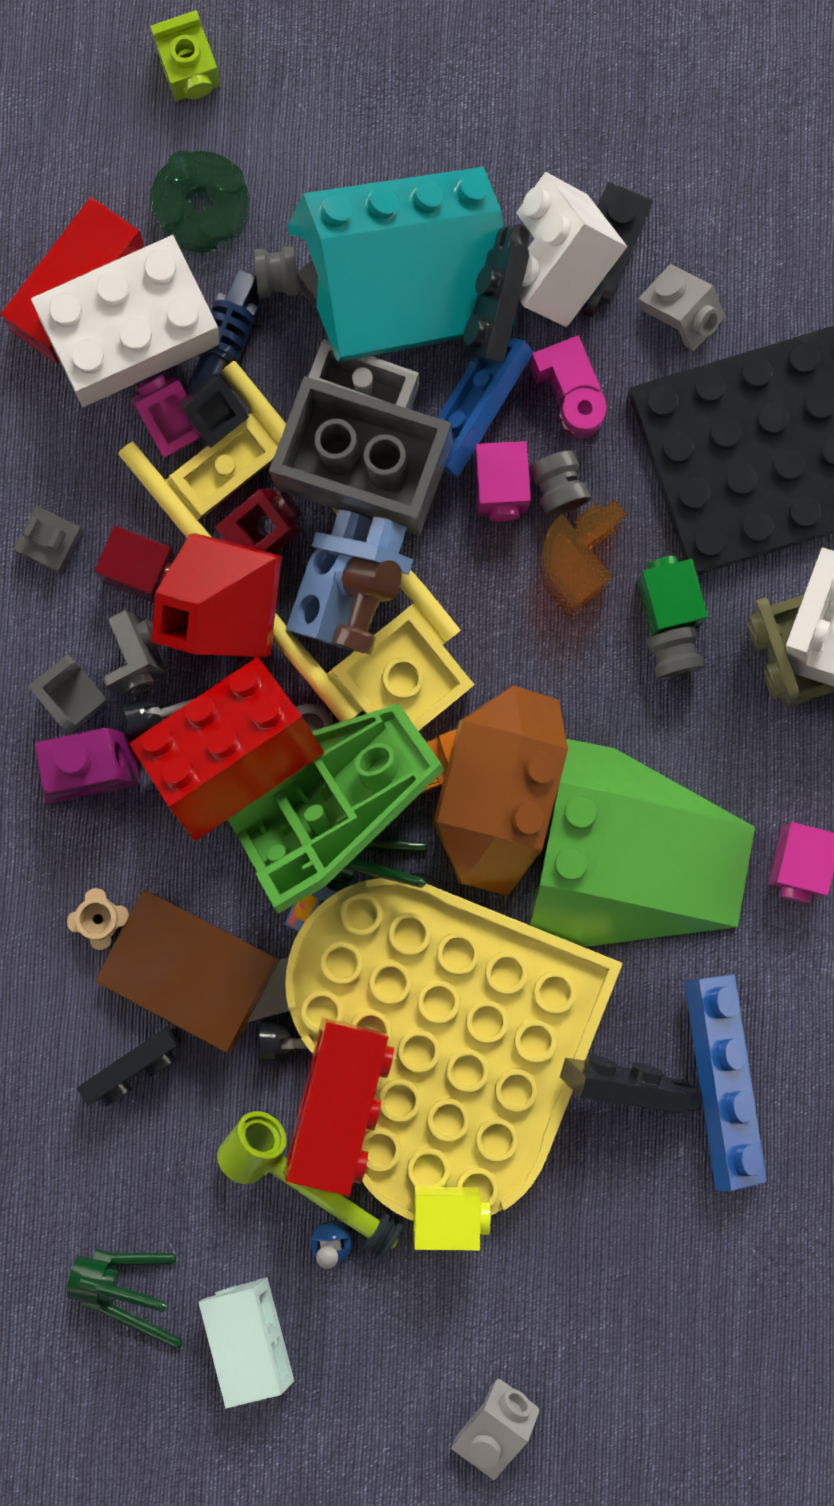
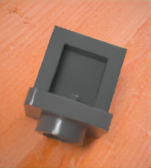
(140, 653)

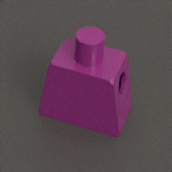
(86, 764)

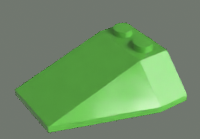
(335, 804)
(636, 855)

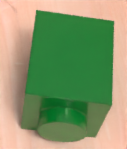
(671, 595)

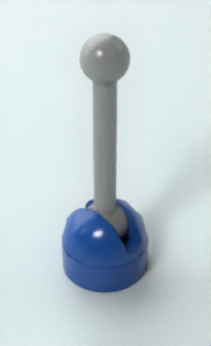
(330, 1236)

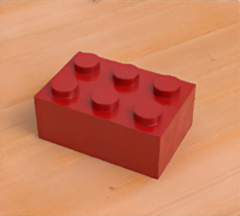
(226, 748)

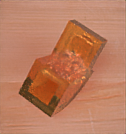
(567, 561)

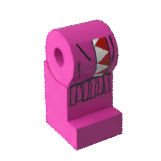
(573, 385)

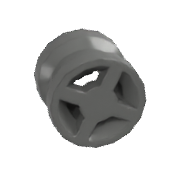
(276, 272)
(675, 653)

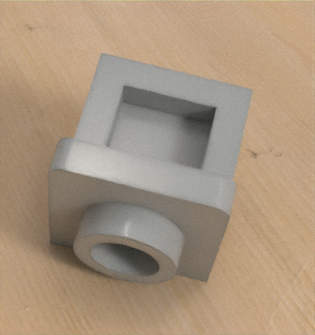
(684, 304)
(497, 1429)

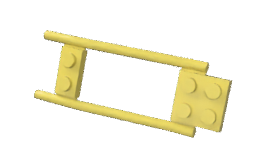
(408, 653)

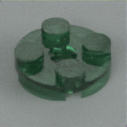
(193, 173)

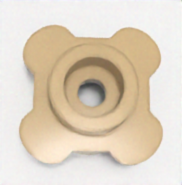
(83, 921)

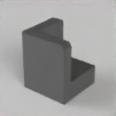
(68, 694)

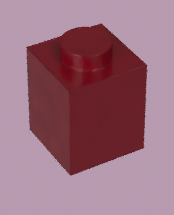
(134, 563)

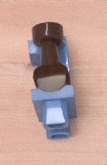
(349, 580)

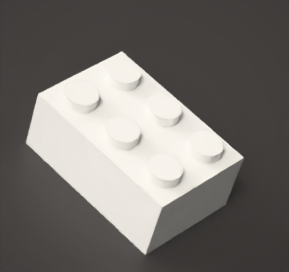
(127, 320)

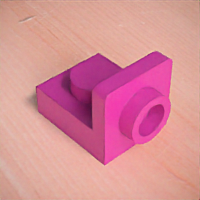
(160, 414)

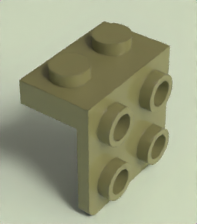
(770, 631)

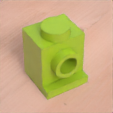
(186, 56)

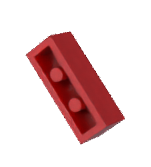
(87, 244)
(338, 1107)

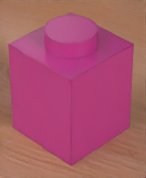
(502, 480)
(803, 863)

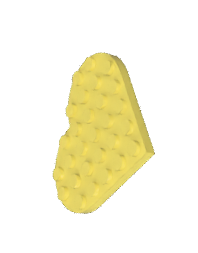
(475, 1027)

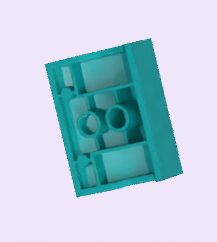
(398, 258)

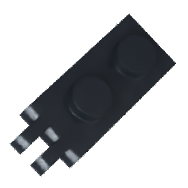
(627, 215)
(498, 296)
(635, 1086)

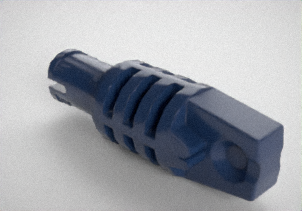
(234, 319)

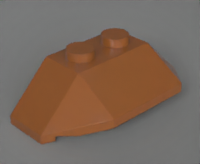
(501, 788)

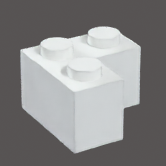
(569, 249)

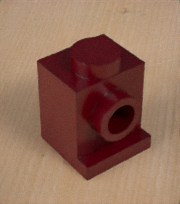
(247, 522)

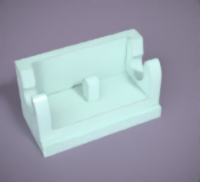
(246, 1343)

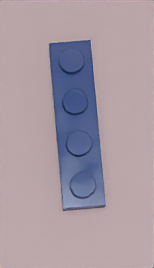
(725, 1082)

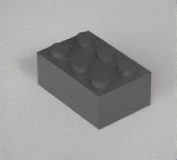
(361, 454)

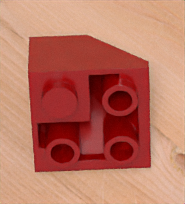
(218, 599)

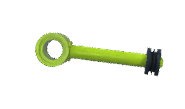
(256, 1149)

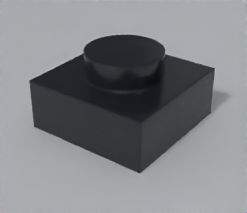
(212, 410)

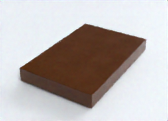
(187, 971)

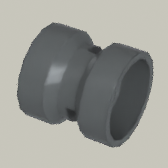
(559, 483)

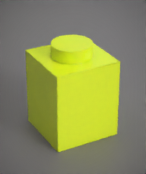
(449, 1218)

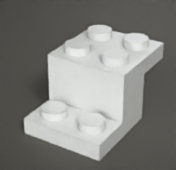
(812, 635)

